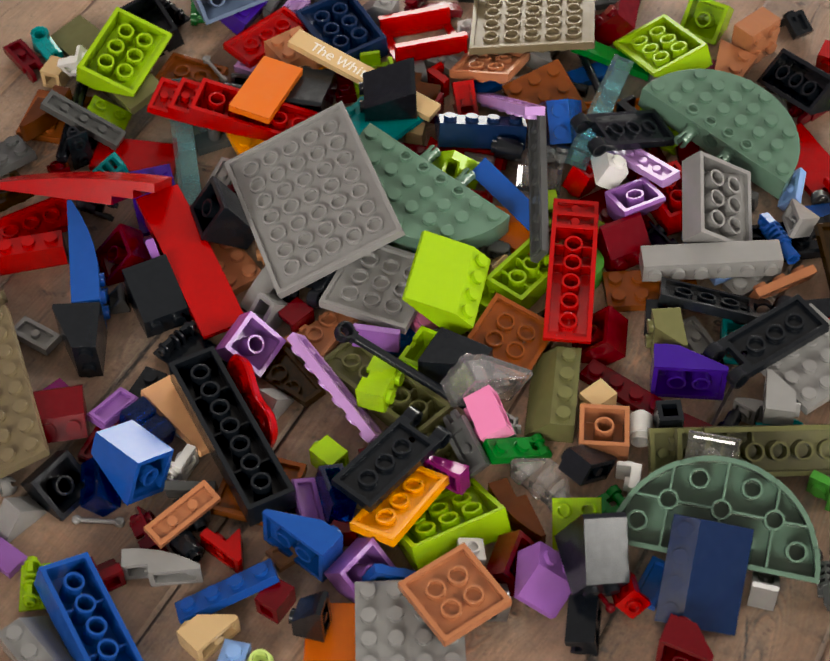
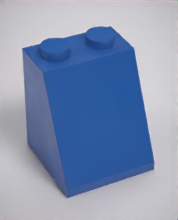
(558, 120)
(132, 460)

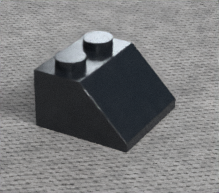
(56, 484)

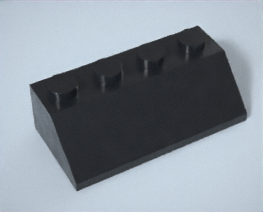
(798, 82)

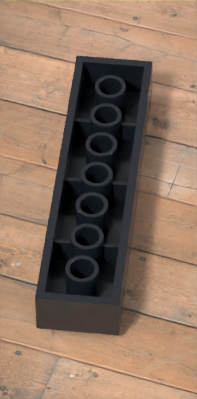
(232, 435)

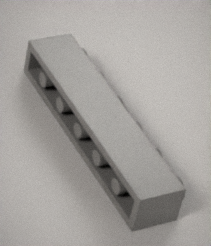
(711, 260)

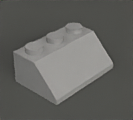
(33, 640)

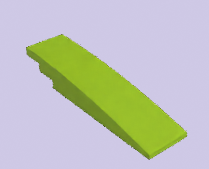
(518, 278)

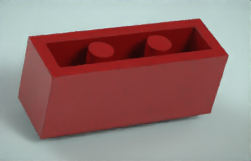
(32, 252)

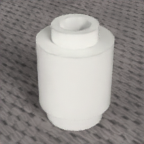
(639, 422)

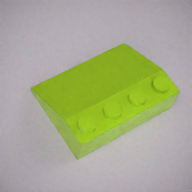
(664, 47)
(122, 54)
(446, 282)
(450, 517)

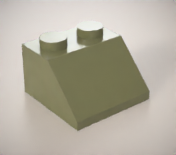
(665, 327)

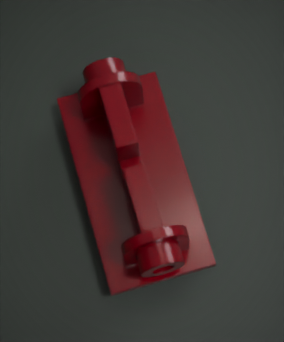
(137, 525)

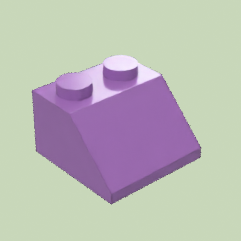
(633, 198)
(253, 340)
(354, 564)
(541, 579)

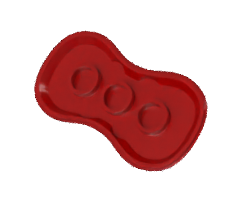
(245, 380)

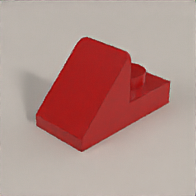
(464, 97)
(227, 551)

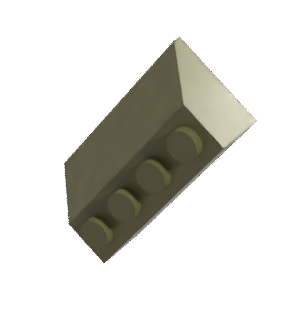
(554, 395)

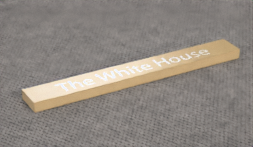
(350, 67)

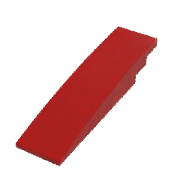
(208, 106)
(87, 185)
(191, 259)
(571, 272)

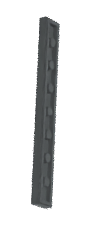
(538, 188)

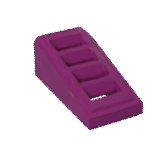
(458, 473)

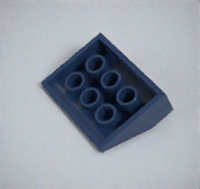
(343, 26)
(477, 130)
(704, 573)

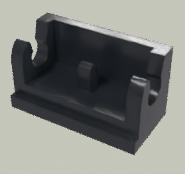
(583, 625)

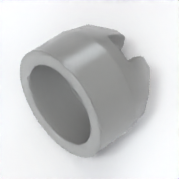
(6, 488)

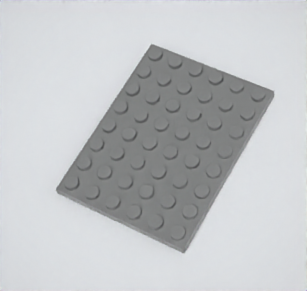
(313, 200)

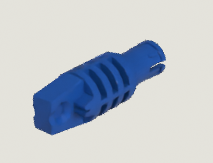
(772, 230)

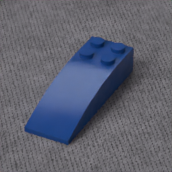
(85, 275)
(84, 611)

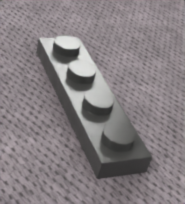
(83, 119)

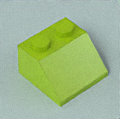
(707, 19)

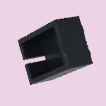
(155, 13)

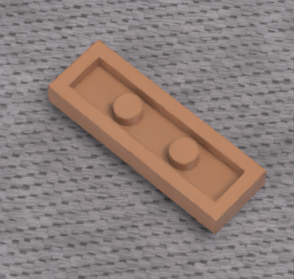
(783, 282)
(182, 514)

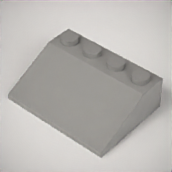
(715, 200)

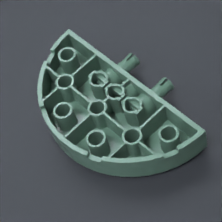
(730, 121)
(430, 197)
(730, 494)

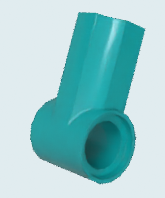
(44, 43)

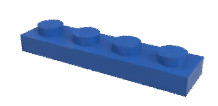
(228, 591)

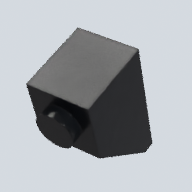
(586, 464)
(311, 617)

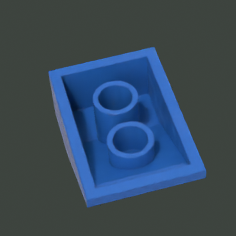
(313, 540)

